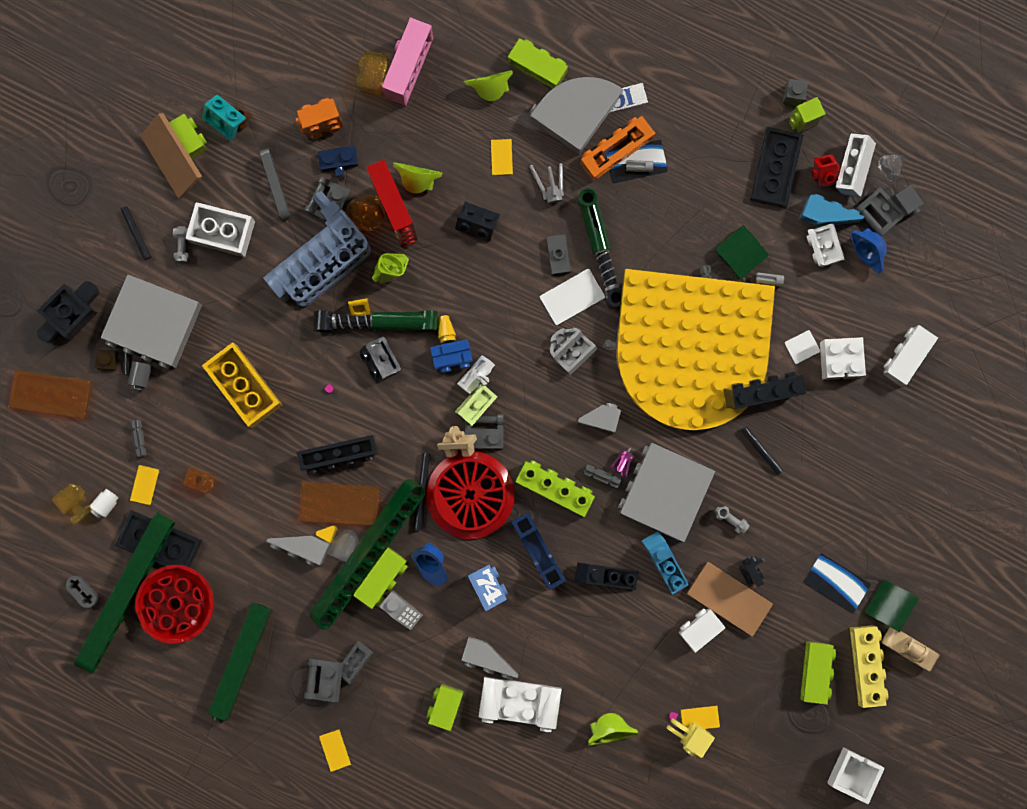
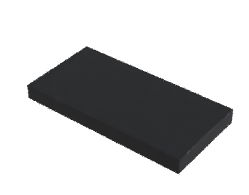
(776, 167)
(178, 549)

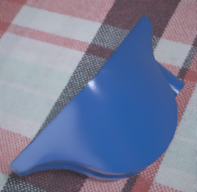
(870, 248)

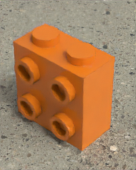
(319, 119)

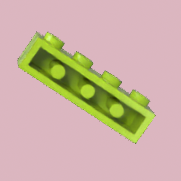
(555, 489)

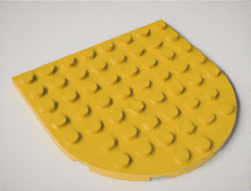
(689, 342)

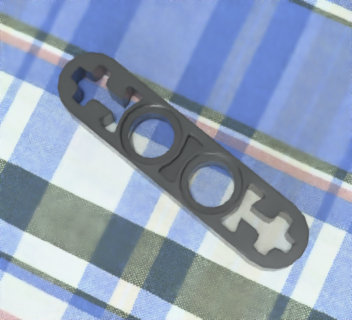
(275, 184)

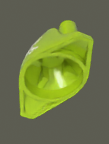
(491, 87)
(415, 178)
(390, 267)
(610, 728)

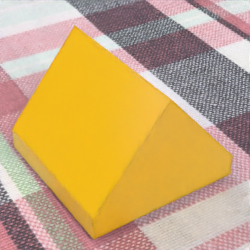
(359, 307)
(328, 533)

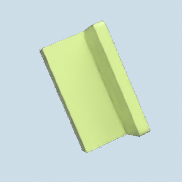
(476, 404)

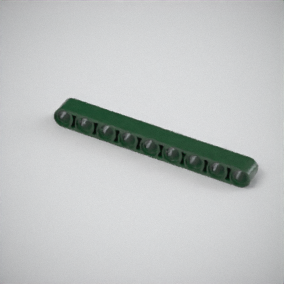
(367, 554)
(124, 593)

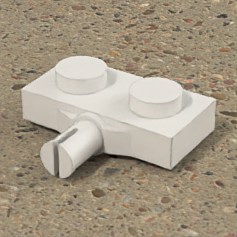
(476, 374)

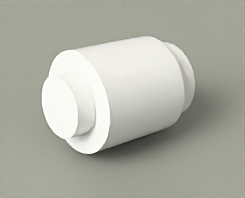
(103, 503)

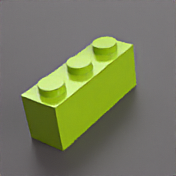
(537, 63)
(381, 578)
(817, 672)

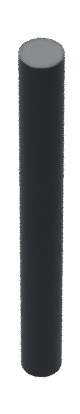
(423, 482)

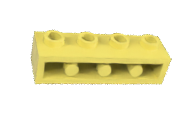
(868, 666)

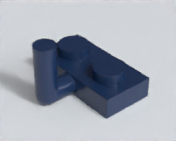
(338, 159)

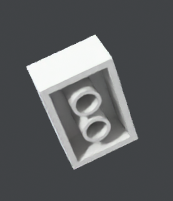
(220, 229)

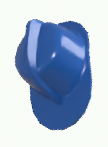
(430, 564)

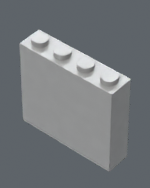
(151, 322)
(666, 492)

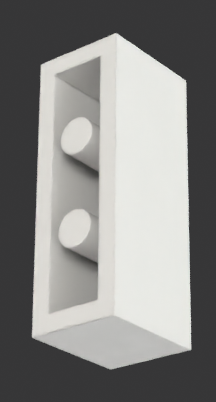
(855, 165)
(909, 355)

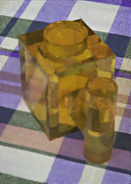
(70, 500)

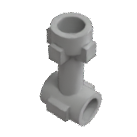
(180, 234)
(723, 513)

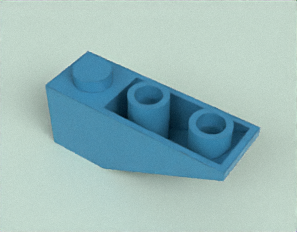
(821, 212)
(665, 562)

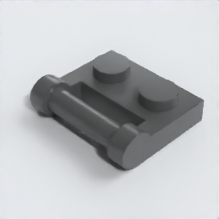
(336, 193)
(884, 208)
(487, 437)
(329, 680)

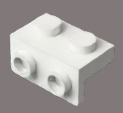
(825, 245)

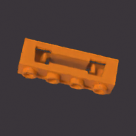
(641, 128)

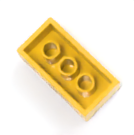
(242, 385)

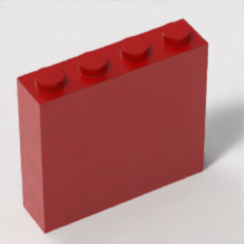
(392, 203)

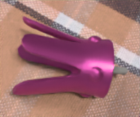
(622, 462)

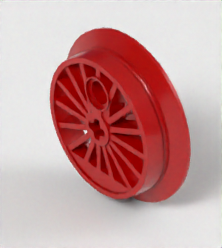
(443, 513)

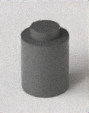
(139, 375)

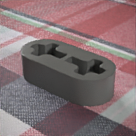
(85, 588)

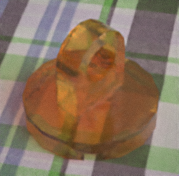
(366, 212)

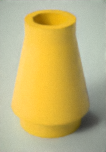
(445, 330)

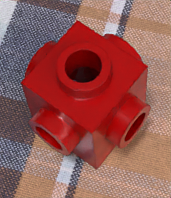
(825, 170)

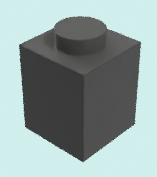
(795, 92)
(908, 201)

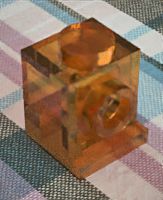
(192, 476)

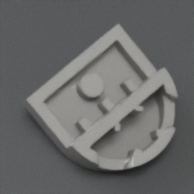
(571, 348)

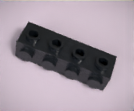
(764, 391)
(337, 453)

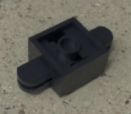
(67, 312)

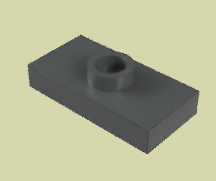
(558, 254)
(355, 662)

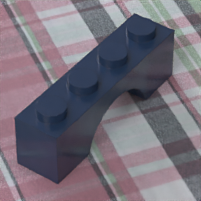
(538, 551)

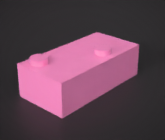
(407, 61)

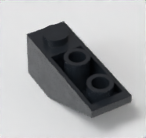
(606, 576)

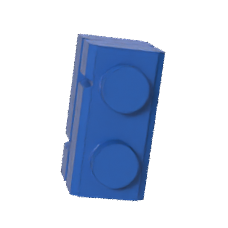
(451, 355)

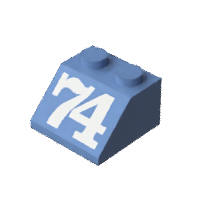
(488, 587)

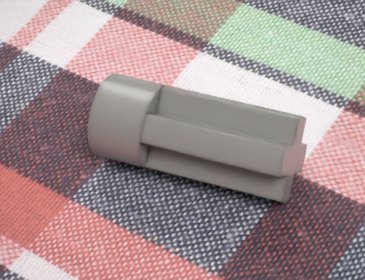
(639, 166)
(770, 279)

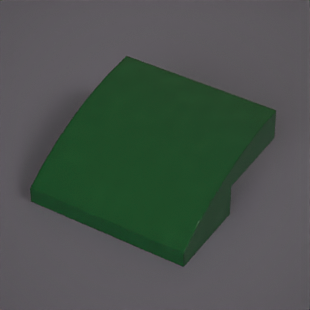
(741, 252)
(891, 605)

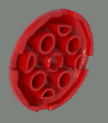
(155, 606)

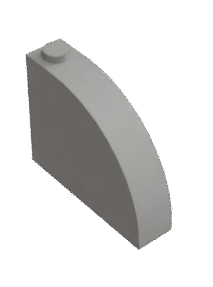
(576, 110)

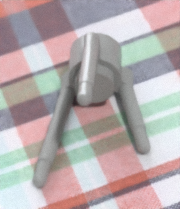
(553, 194)

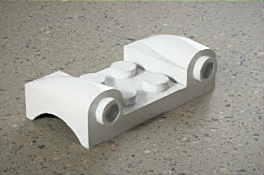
(520, 702)

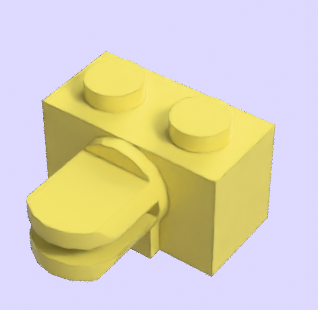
(695, 739)

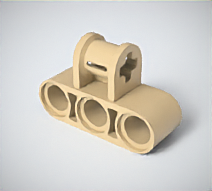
(910, 649)

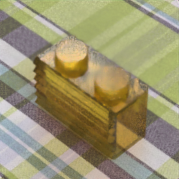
(373, 72)

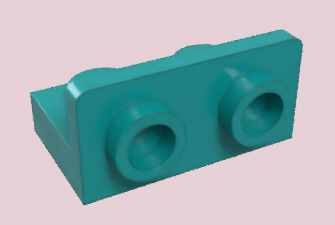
(222, 117)

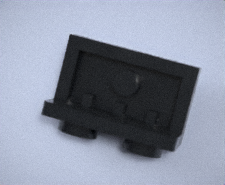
(477, 221)

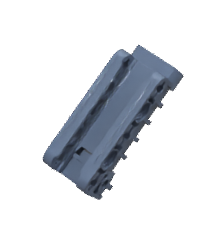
(319, 257)

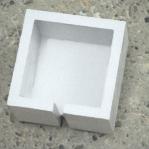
(842, 357)
(855, 775)

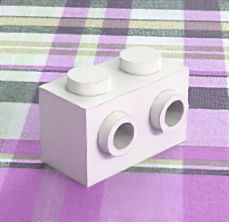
(701, 629)

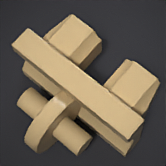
(457, 440)

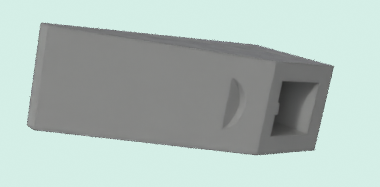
(308, 547)
(484, 655)

